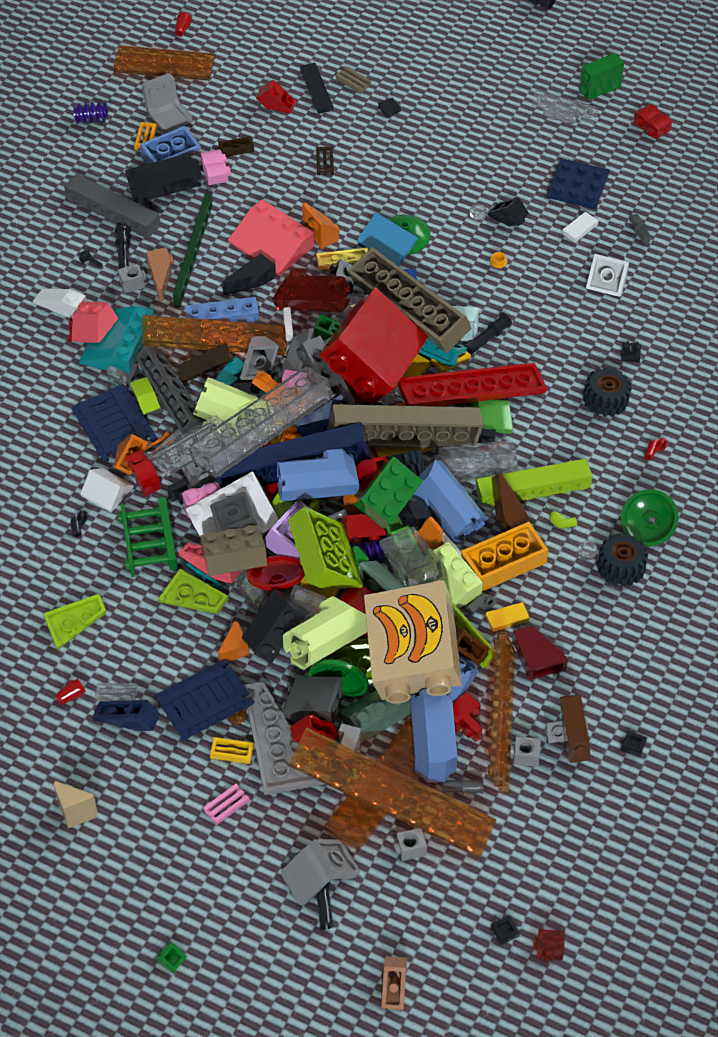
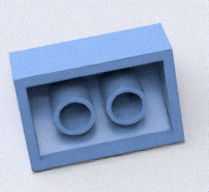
(169, 145)

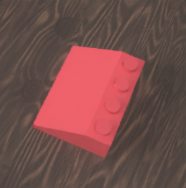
(273, 235)

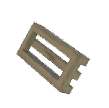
(354, 78)

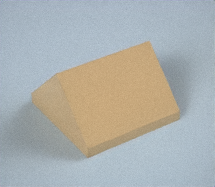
(75, 804)

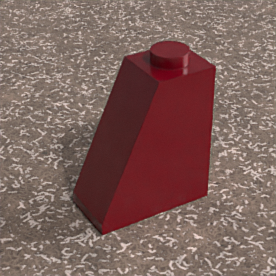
(537, 653)

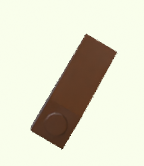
(507, 506)
(574, 729)

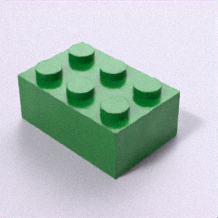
(388, 492)

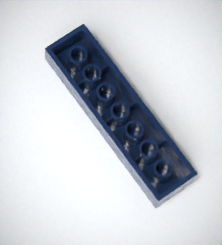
(264, 460)

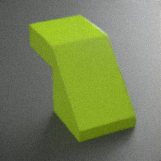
(145, 395)

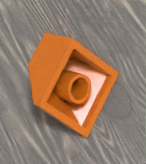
(324, 229)

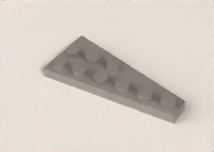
(274, 744)

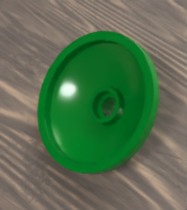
(416, 227)
(641, 508)
(353, 679)

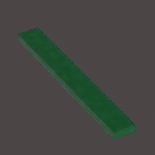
(192, 251)

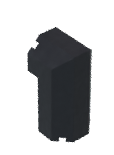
(163, 177)

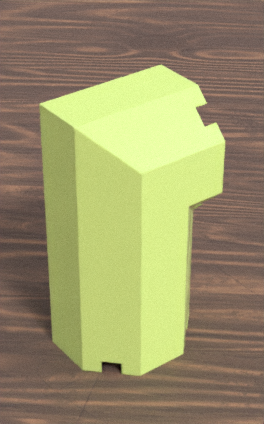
(221, 400)
(324, 632)

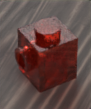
(549, 944)

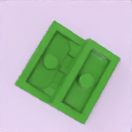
(495, 415)

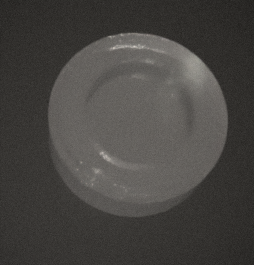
(477, 212)
(587, 550)

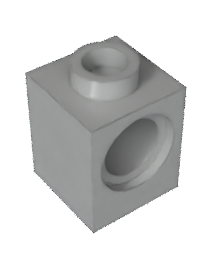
(131, 278)
(531, 758)
(411, 836)

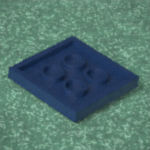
(578, 183)

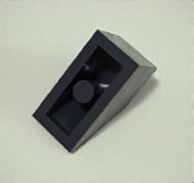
(509, 212)

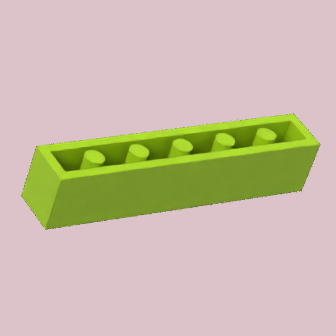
(540, 481)

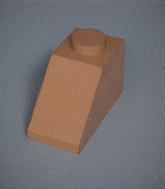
(394, 983)

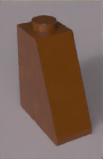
(470, 646)

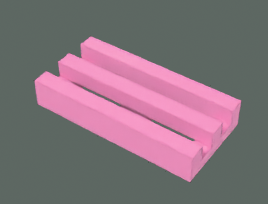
(213, 804)

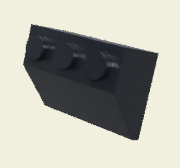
(273, 620)

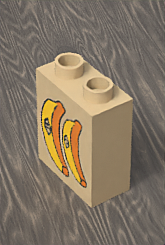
(412, 641)

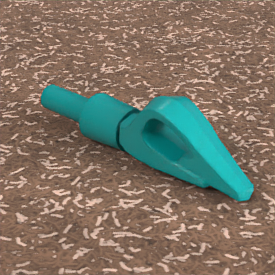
(205, 578)

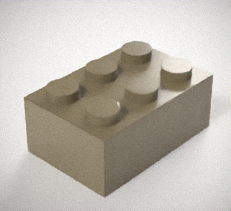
(233, 550)

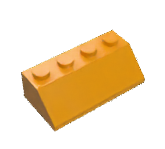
(506, 555)

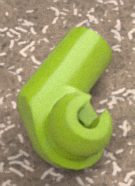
(562, 522)

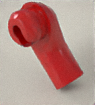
(655, 446)

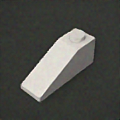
(60, 300)

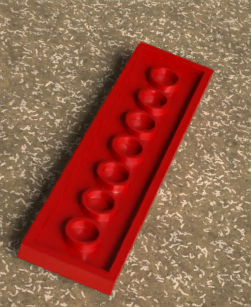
(472, 385)

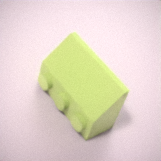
(458, 576)

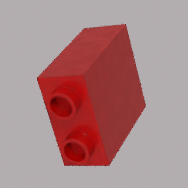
(373, 346)

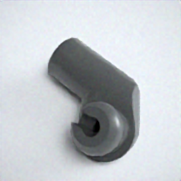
(480, 602)

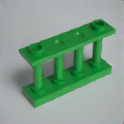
(165, 542)

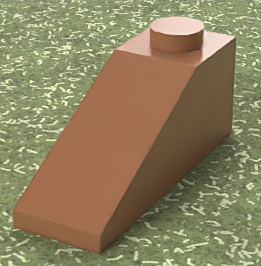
(160, 268)

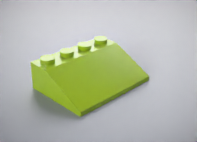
(324, 550)

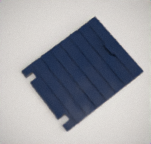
(111, 419)
(204, 699)

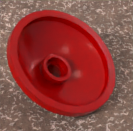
(279, 574)

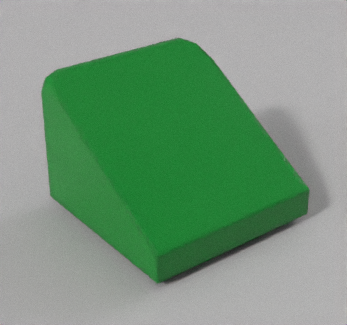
(359, 555)
(170, 957)

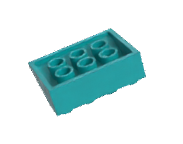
(120, 343)

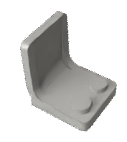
(163, 103)
(316, 866)

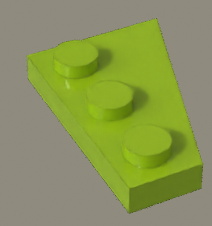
(193, 594)
(73, 618)

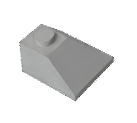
(259, 356)

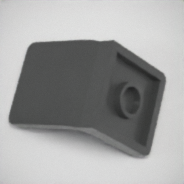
(234, 513)

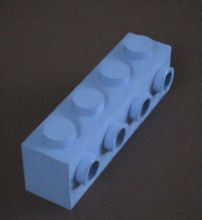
(241, 310)

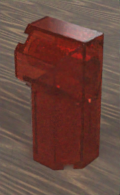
(312, 292)

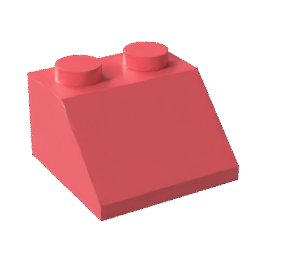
(92, 321)

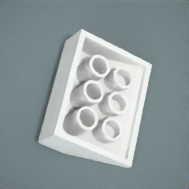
(265, 515)

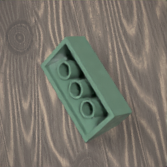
(377, 577)
(374, 714)

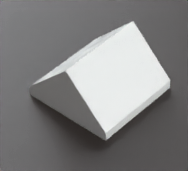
(607, 275)
(105, 488)

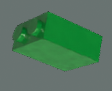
(601, 76)

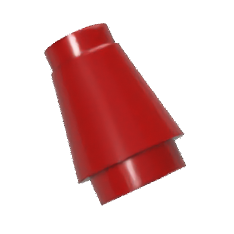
(182, 23)
(70, 691)

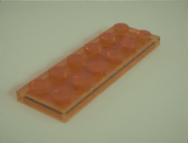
(163, 61)

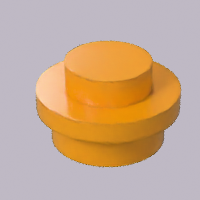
(498, 260)

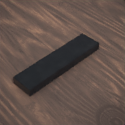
(316, 88)

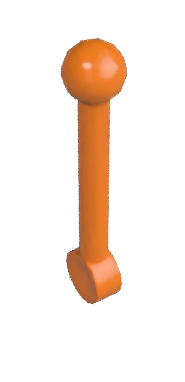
(165, 436)

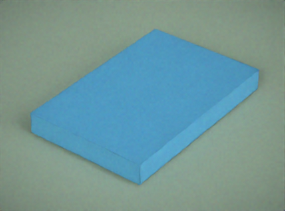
(387, 238)

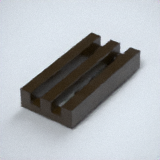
(236, 146)
(325, 170)

